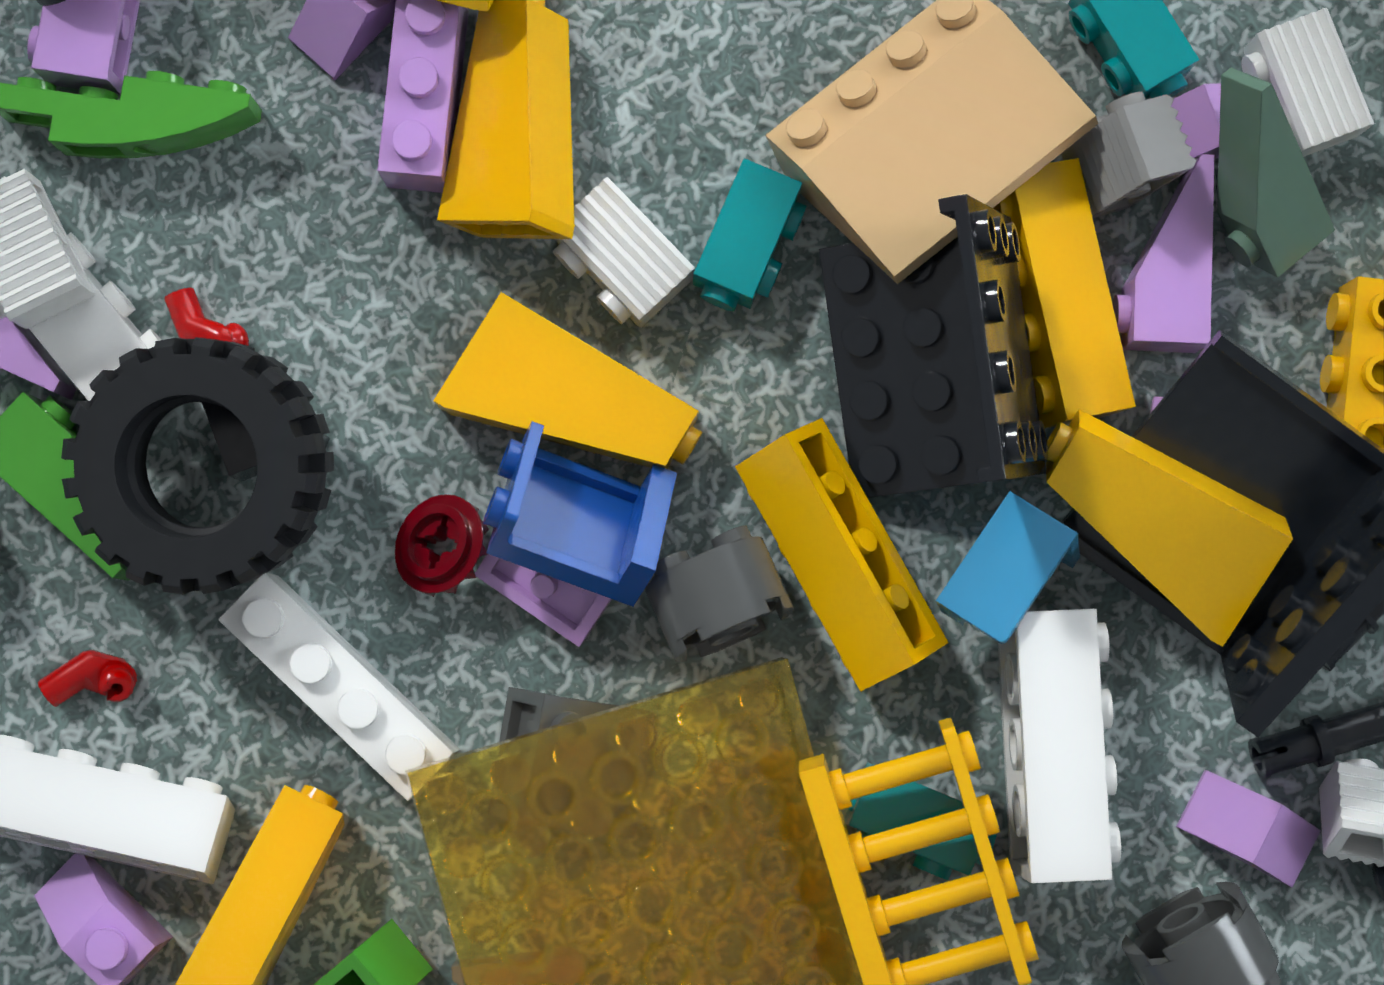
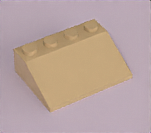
(927, 117)

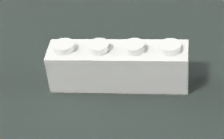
(94, 332)
(335, 681)
(112, 813)

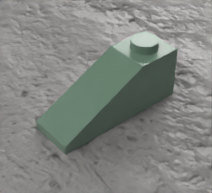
(1263, 179)

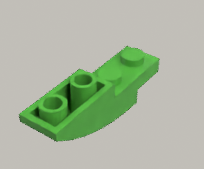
(150, 118)

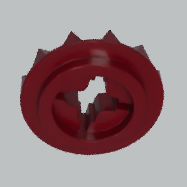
(432, 522)

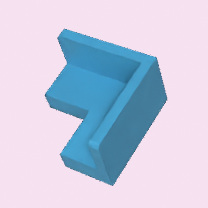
(1008, 568)

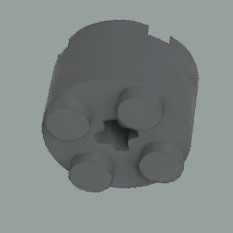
(717, 594)
(1203, 942)

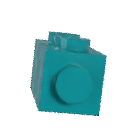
(1137, 43)
(746, 235)
(912, 804)

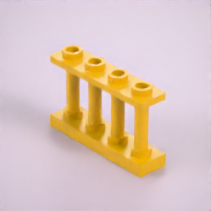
(851, 855)

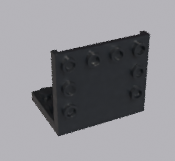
(937, 364)
(1301, 460)

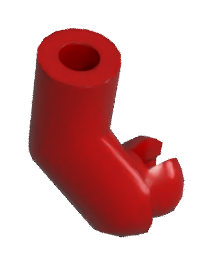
(191, 322)
(93, 672)

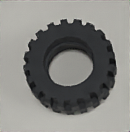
(115, 482)

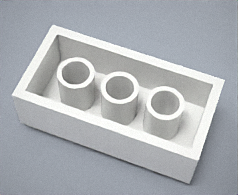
(1057, 748)

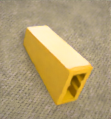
(514, 128)
(535, 371)
(1173, 524)
(267, 892)

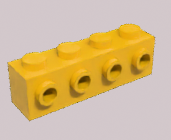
(1066, 299)
(1356, 367)
(841, 554)

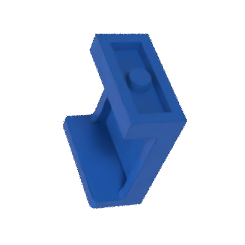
(578, 520)

